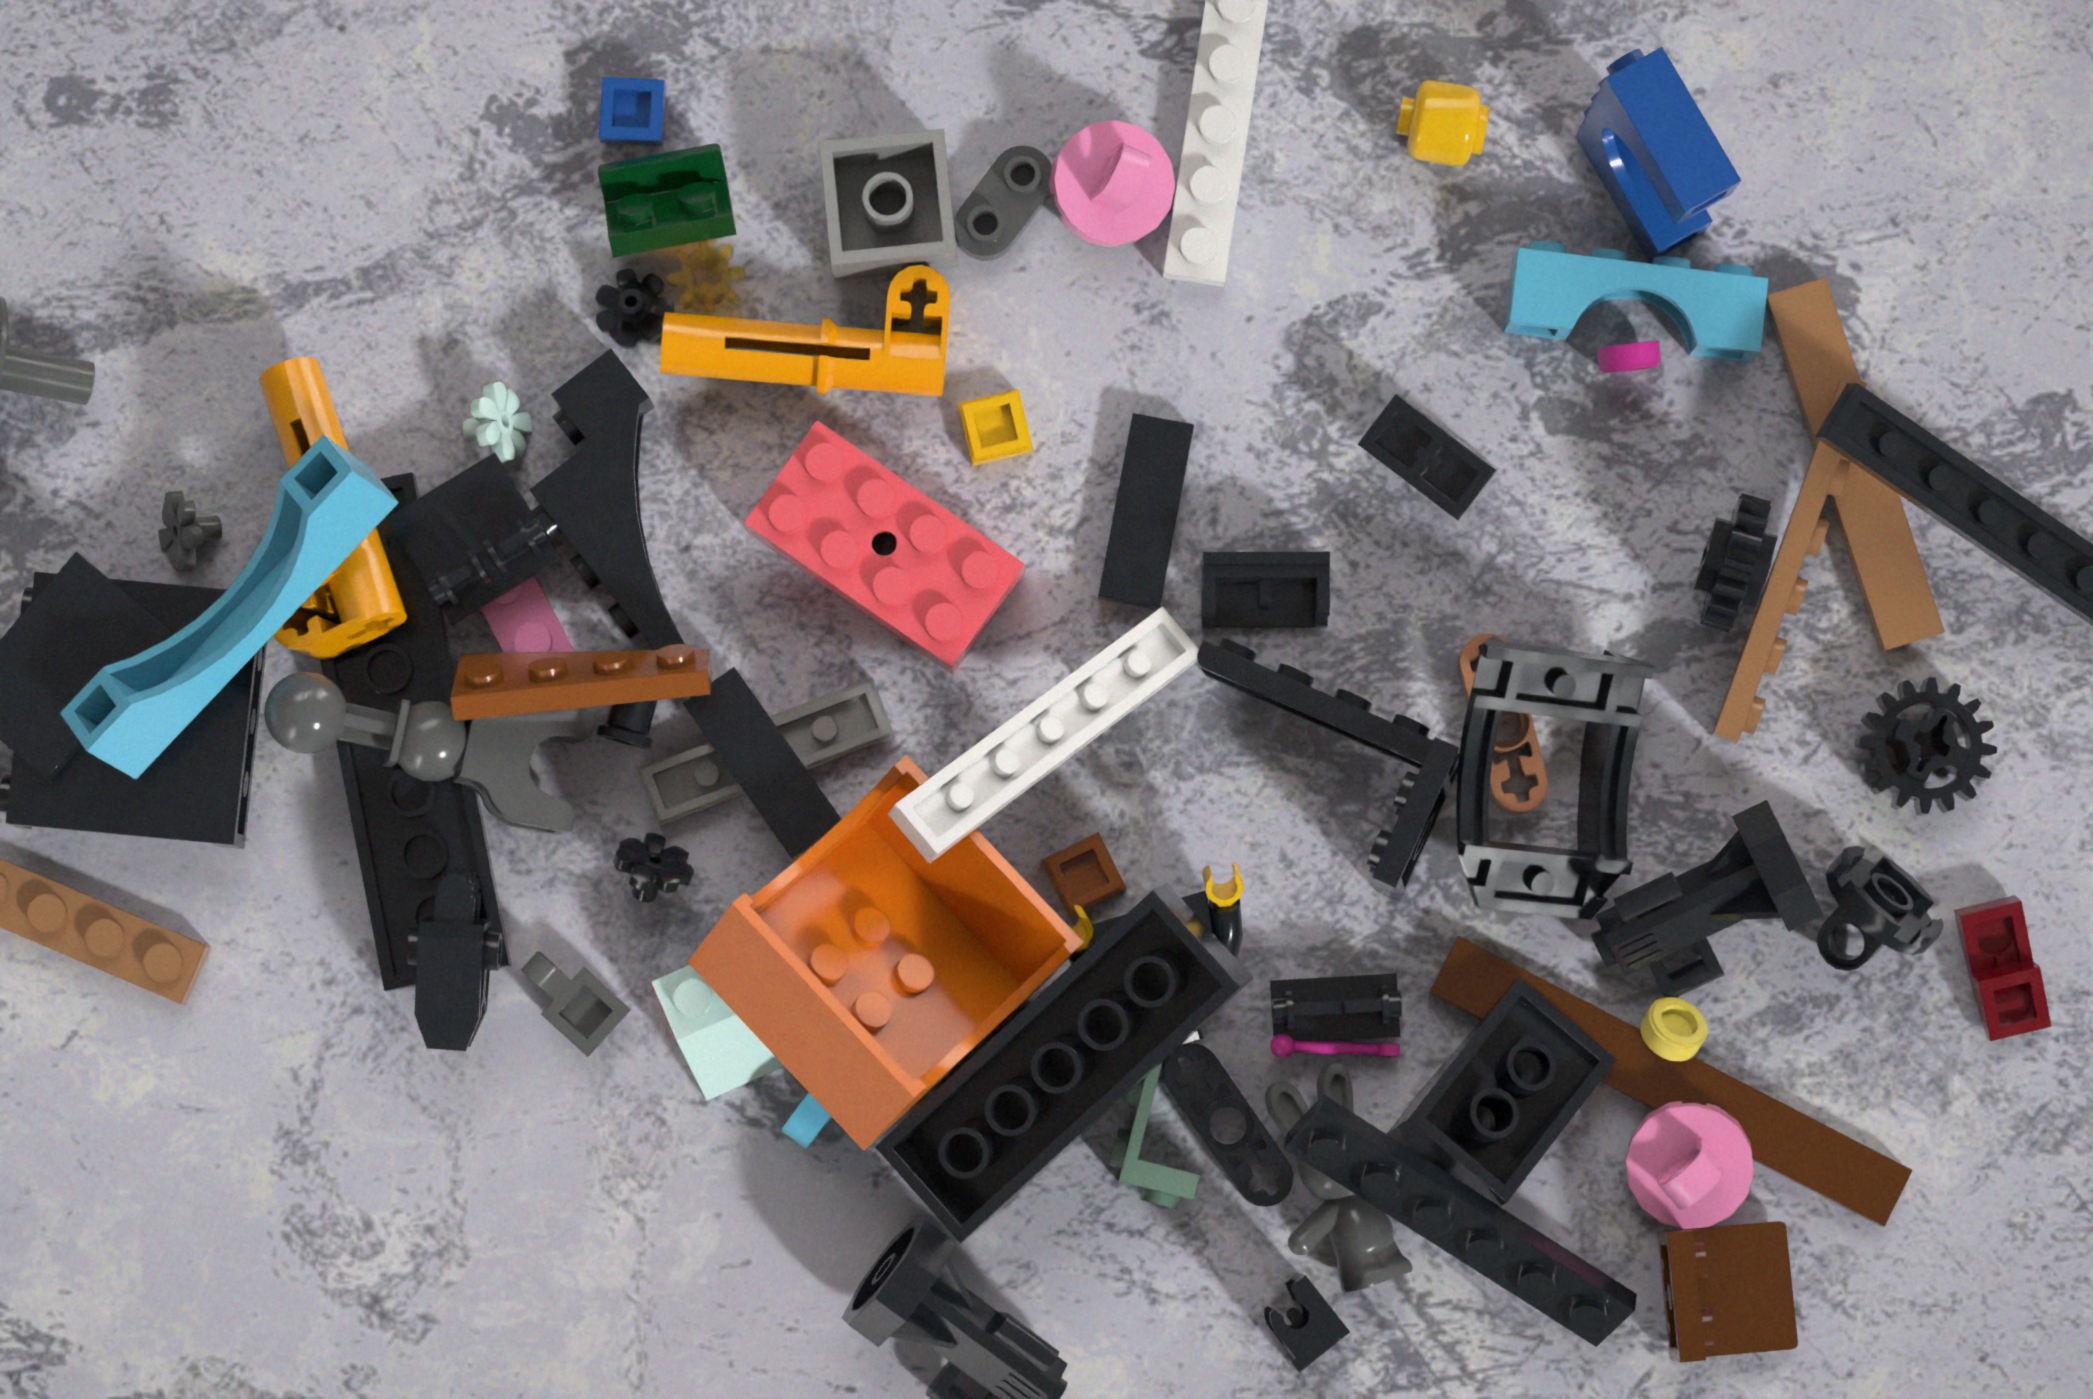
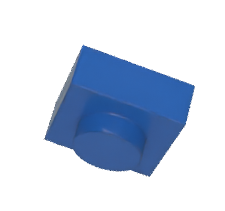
(632, 111)

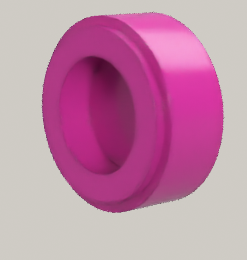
(1629, 357)

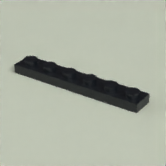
(1962, 497)
(1460, 1220)

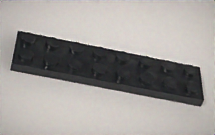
(405, 826)

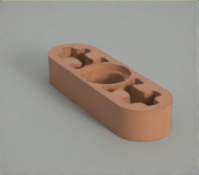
(1527, 736)

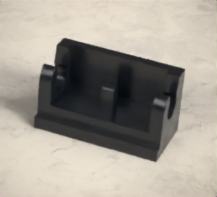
(1427, 456)
(1265, 589)
(1312, 1331)

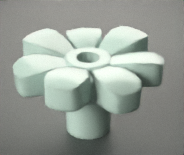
(498, 423)

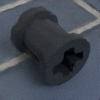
(629, 724)

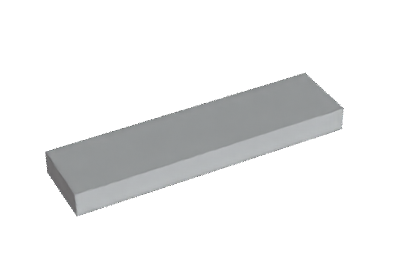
(815, 730)

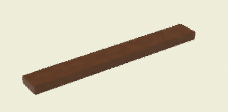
(1777, 1133)

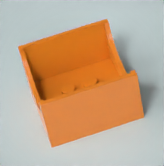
(880, 965)

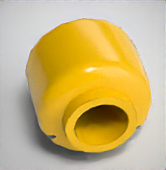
(1443, 123)

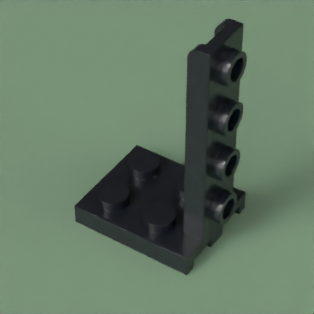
(1348, 715)

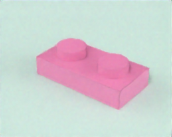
(526, 621)

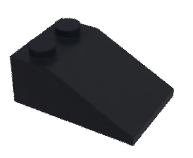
(1504, 1094)

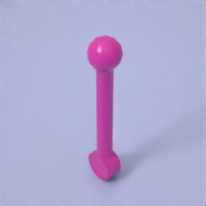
(1283, 1046)

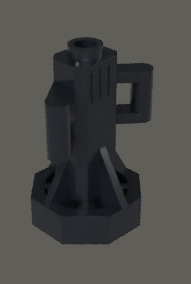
(1745, 881)
(921, 1299)

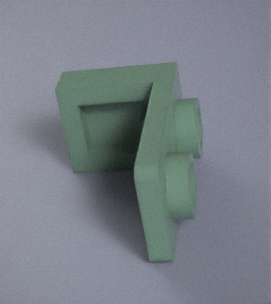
(1159, 1183)

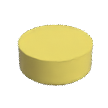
(1673, 1028)

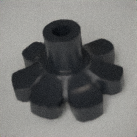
(637, 319)
(652, 866)

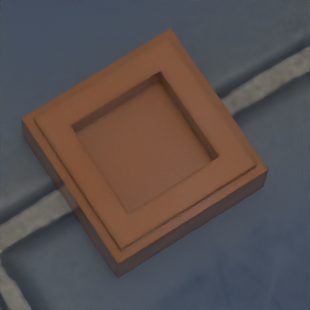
(1084, 874)

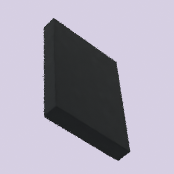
(55, 652)

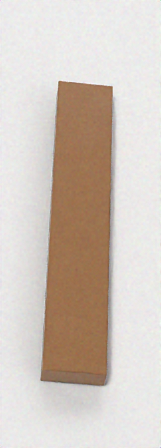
(1866, 510)

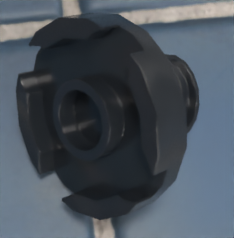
(1881, 904)

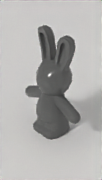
(1356, 1229)

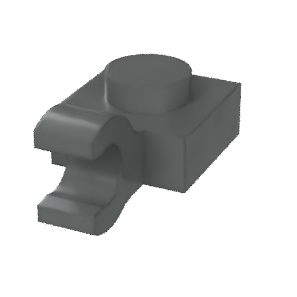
(580, 1007)

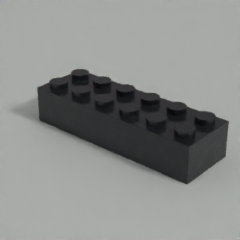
(1064, 1062)

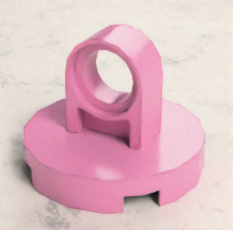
(1112, 183)
(1689, 1164)

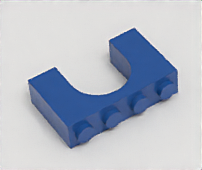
(1655, 152)

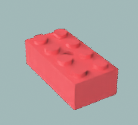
(935, 585)

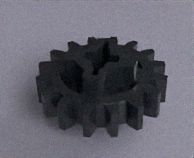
(1735, 562)
(1951, 757)

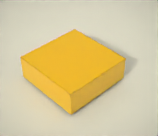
(995, 427)

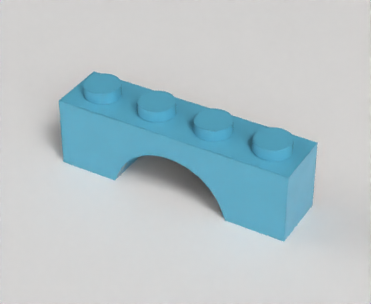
(1713, 310)

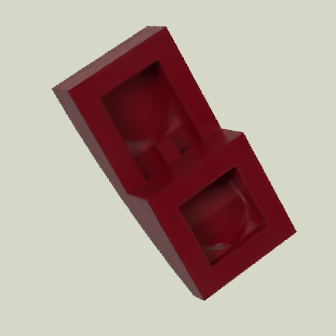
(2002, 968)

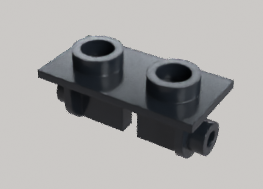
(1337, 1007)

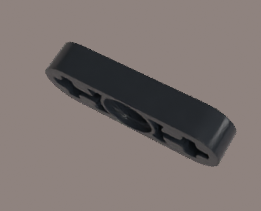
(1267, 1156)

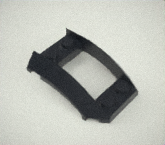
(1560, 685)

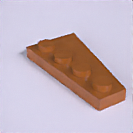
(554, 681)

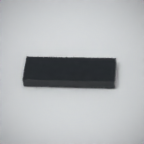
(1145, 511)
(763, 763)

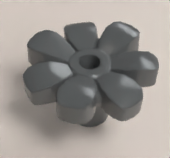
(185, 530)

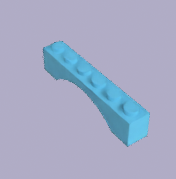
(149, 699)

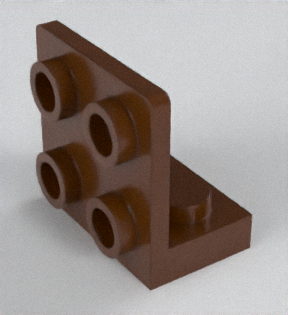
(1727, 1290)

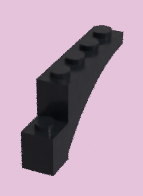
(598, 495)

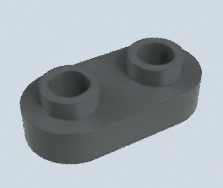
(1005, 201)

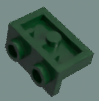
(666, 200)

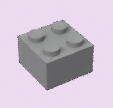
(888, 203)

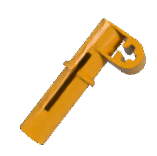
(897, 360)
(363, 585)

